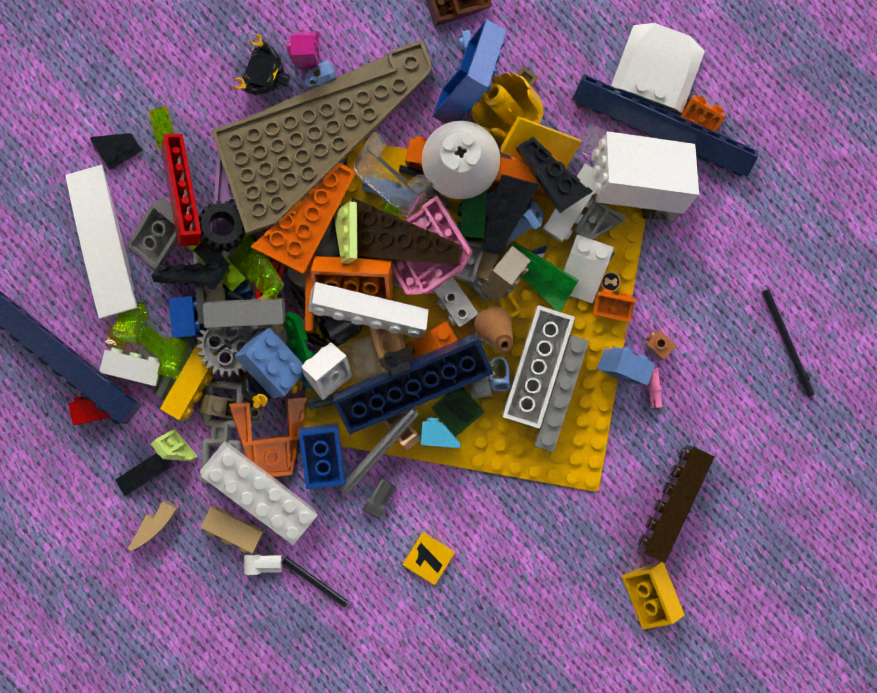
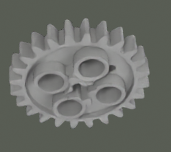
(214, 361)

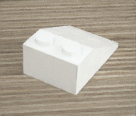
(588, 264)

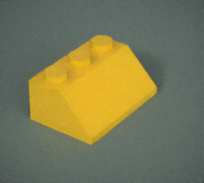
(653, 596)

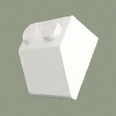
(327, 370)

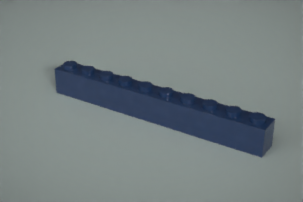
(664, 125)
(66, 362)

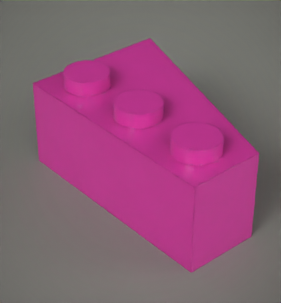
(304, 49)

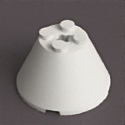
(455, 175)

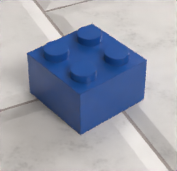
(184, 318)

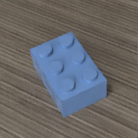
(270, 362)

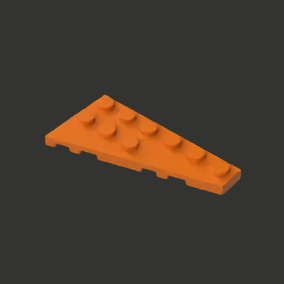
(302, 228)

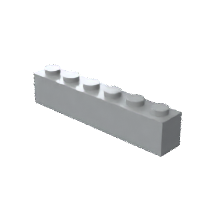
(561, 393)

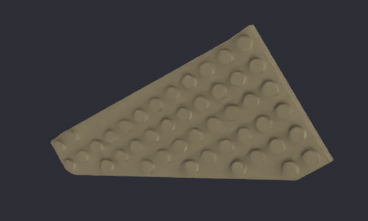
(295, 144)

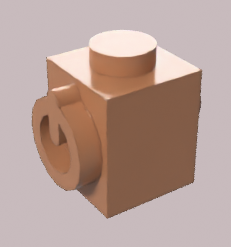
(659, 344)

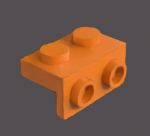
(614, 306)

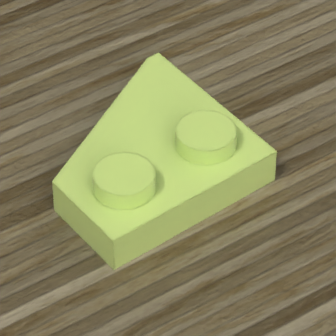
(173, 447)

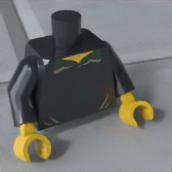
(262, 70)
(257, 394)

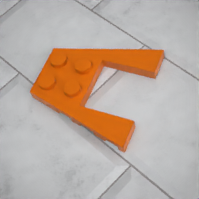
(272, 454)

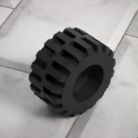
(217, 242)

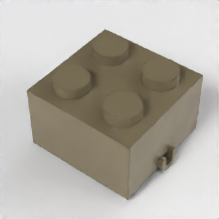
(505, 275)

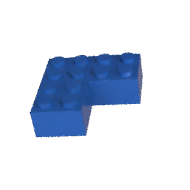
(473, 75)

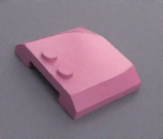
(422, 276)

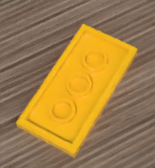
(559, 144)

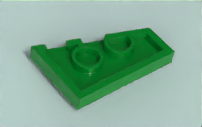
(296, 337)

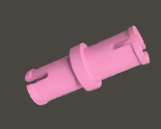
(655, 389)

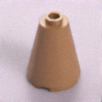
(495, 328)

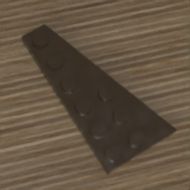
(393, 238)

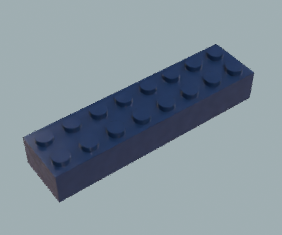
(426, 380)

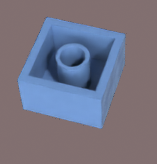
(626, 365)

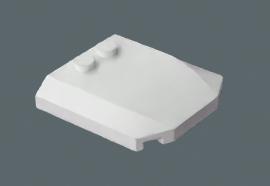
(659, 66)

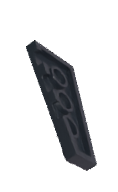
(552, 175)
(508, 207)
(195, 274)

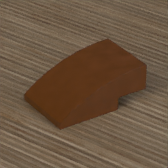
(450, 10)

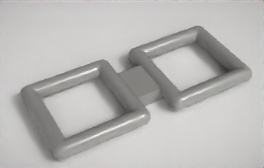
(220, 428)

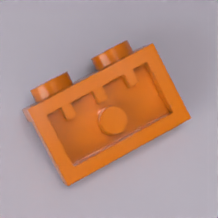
(703, 113)

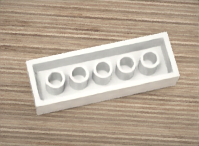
(538, 366)
(258, 493)

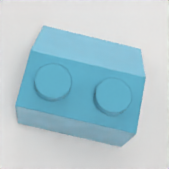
(437, 434)

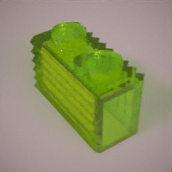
(130, 324)

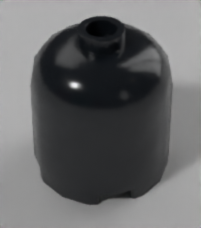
(338, 330)

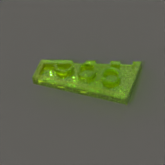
(257, 268)

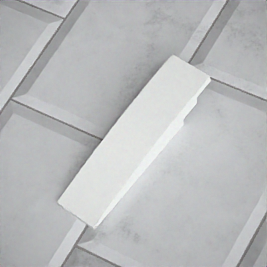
(101, 242)

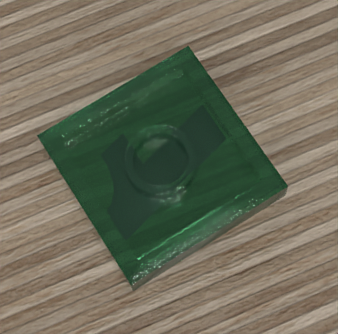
(458, 410)

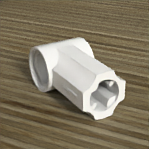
(260, 563)

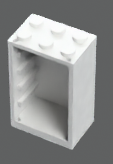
(645, 172)

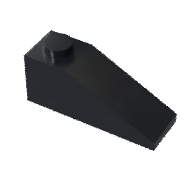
(143, 473)

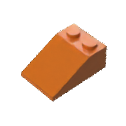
(433, 340)

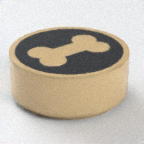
(610, 281)

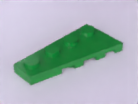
(547, 279)

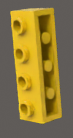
(188, 387)

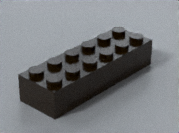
(675, 503)

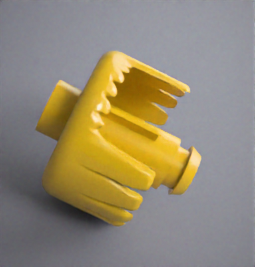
(504, 103)

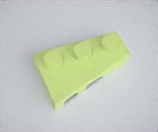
(346, 231)

